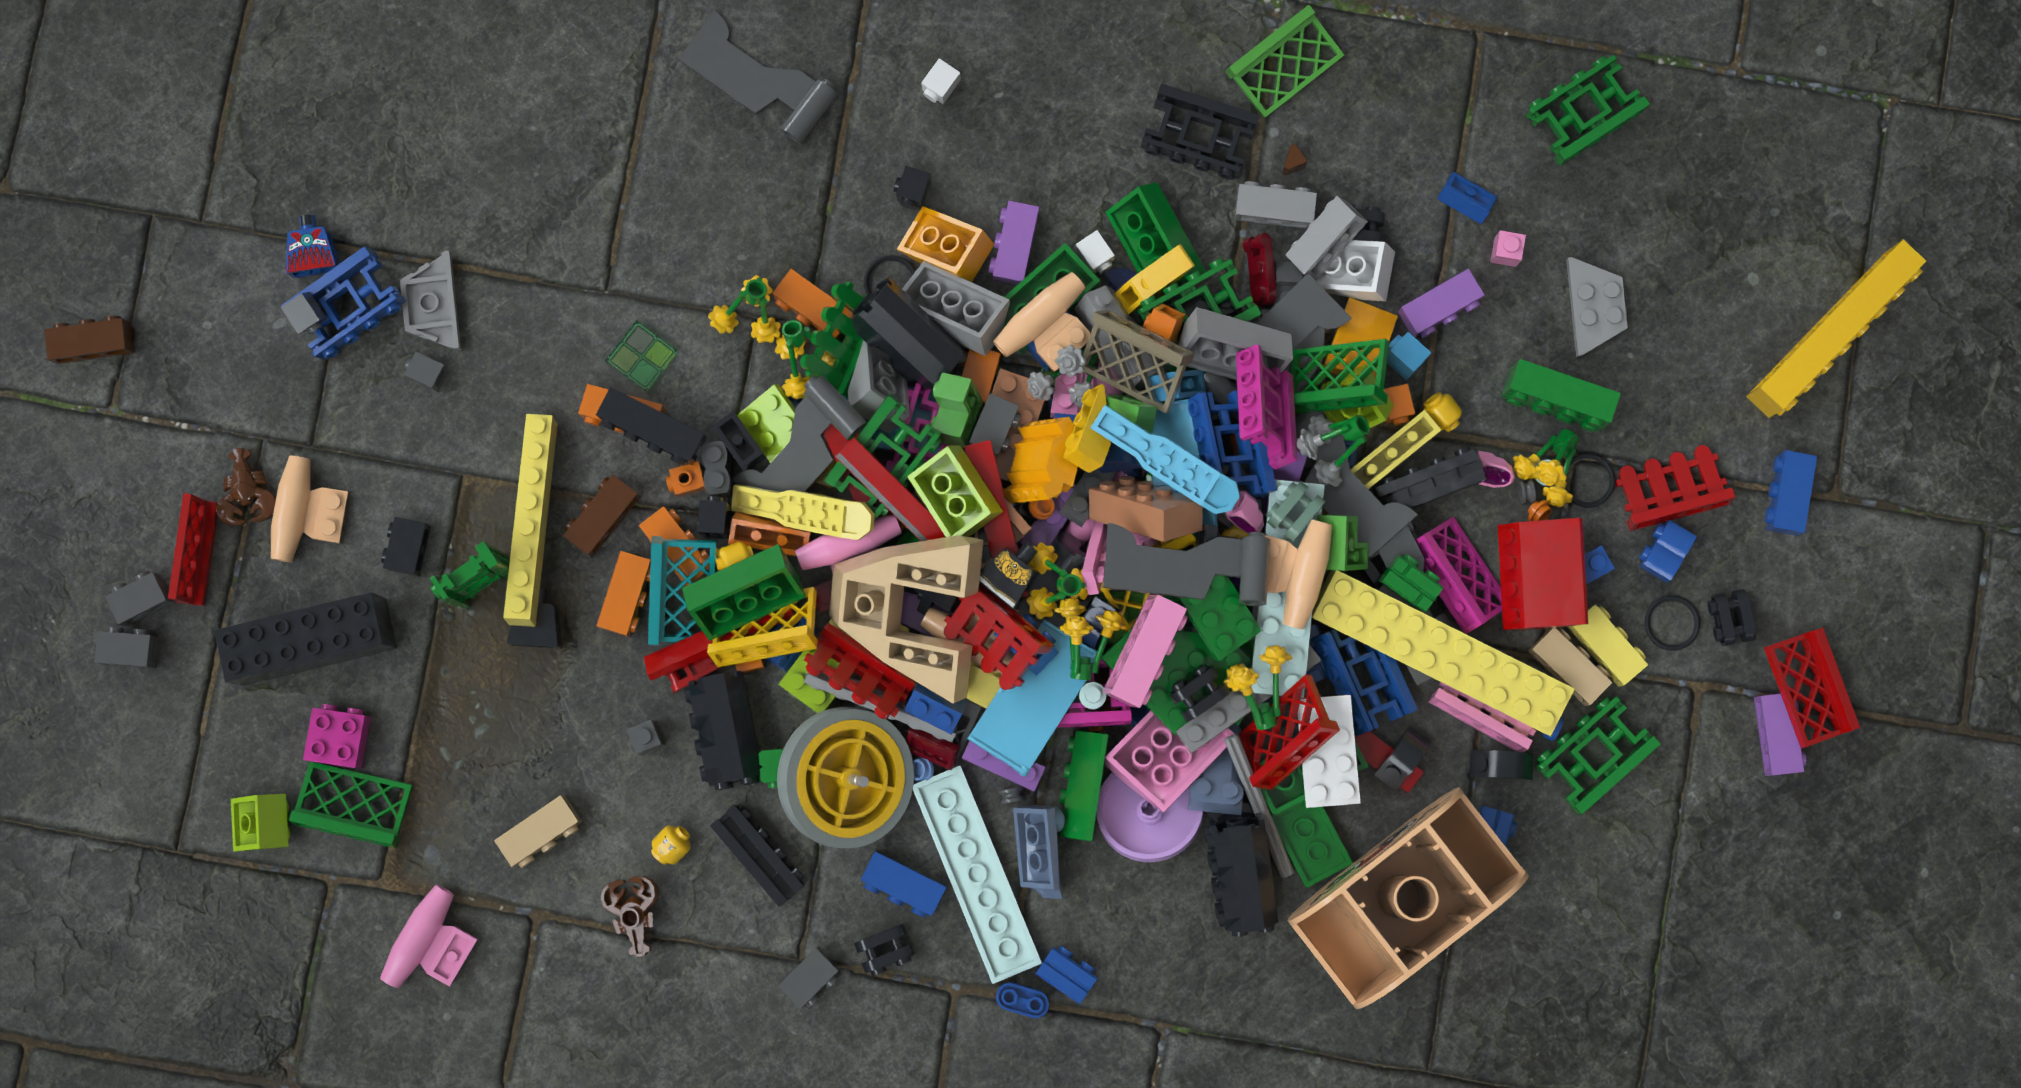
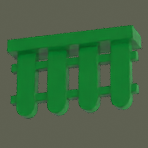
(844, 353)

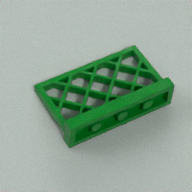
(1341, 397)
(339, 824)

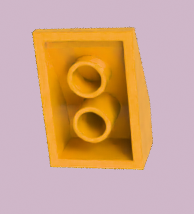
(946, 243)
(1366, 325)

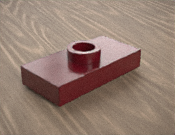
(929, 747)

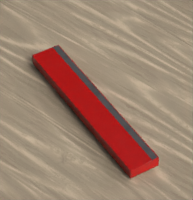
(889, 490)

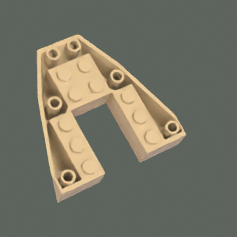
(870, 599)

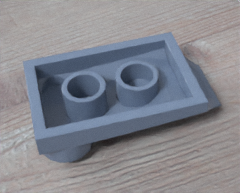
(1218, 786)
(1038, 848)

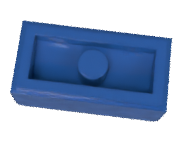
(1467, 198)

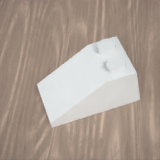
(1360, 271)

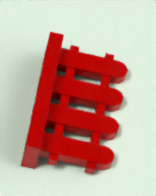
(1662, 497)
(1014, 628)
(857, 659)

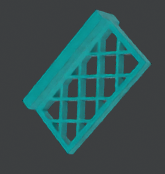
(658, 585)

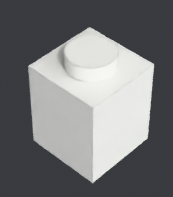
(940, 82)
(1095, 253)

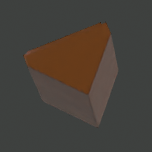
(1295, 161)

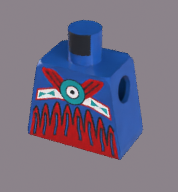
(310, 249)

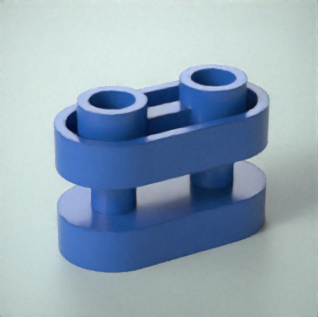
(1022, 999)

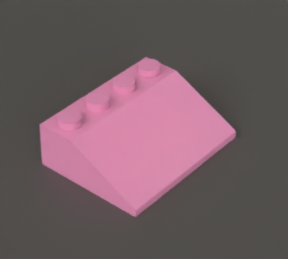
(1158, 762)

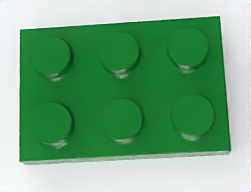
(1221, 618)
(1311, 843)

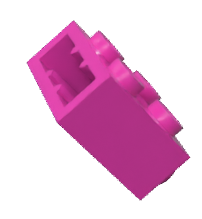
(337, 736)

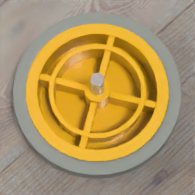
(845, 777)

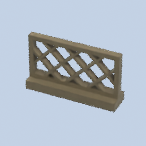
(1146, 341)

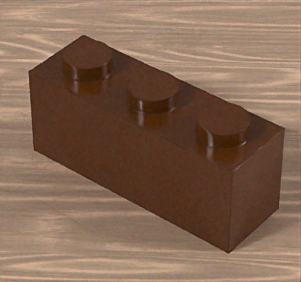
(88, 340)
(601, 515)

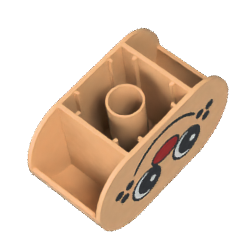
(1408, 899)

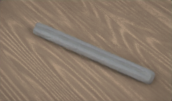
(1259, 805)

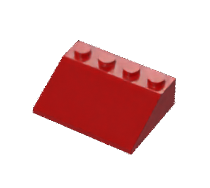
(1542, 574)

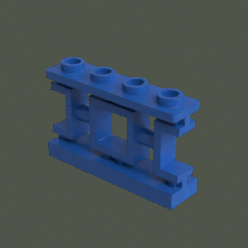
(338, 282)
(1211, 450)
(1384, 674)

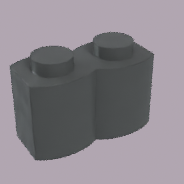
(717, 463)

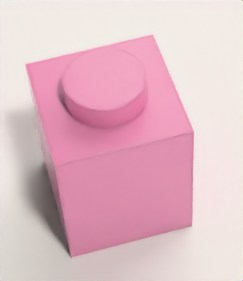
(1508, 248)

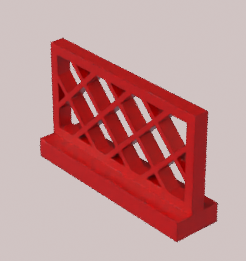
(193, 551)
(1826, 681)
(1293, 750)

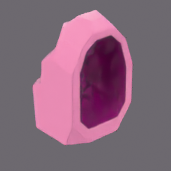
(1497, 469)
(1246, 514)

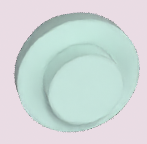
(1092, 696)

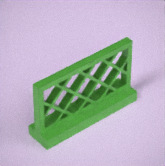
(1271, 44)

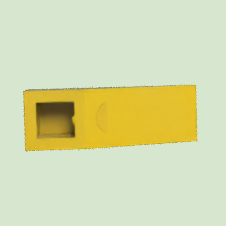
(1154, 279)
(1085, 446)

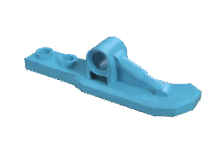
(1170, 462)

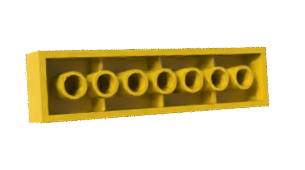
(1837, 330)

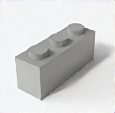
(1275, 205)
(1326, 237)

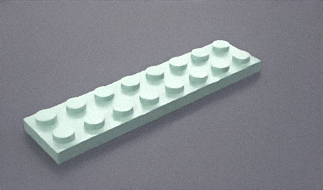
(1271, 615)
(976, 874)

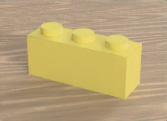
(1609, 646)

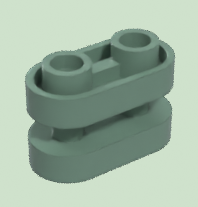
(1294, 495)

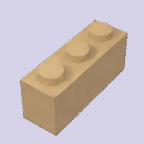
(1570, 665)
(539, 832)

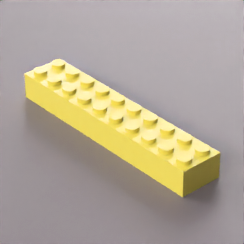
(1441, 652)

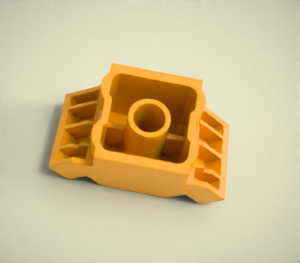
(1038, 462)

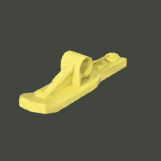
(806, 511)

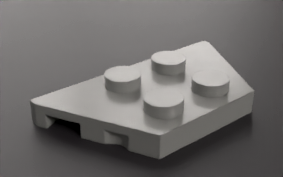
(431, 302)
(1595, 305)

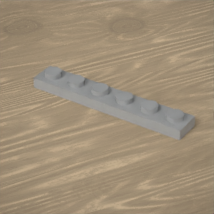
(821, 682)
(1225, 714)

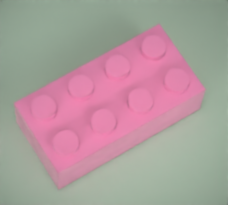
(1145, 651)

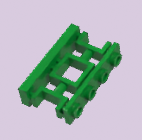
(1597, 125)
(1189, 291)
(901, 469)
(471, 576)
(1611, 771)

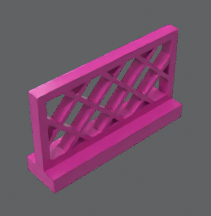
(1455, 595)

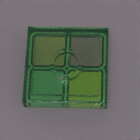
(641, 356)

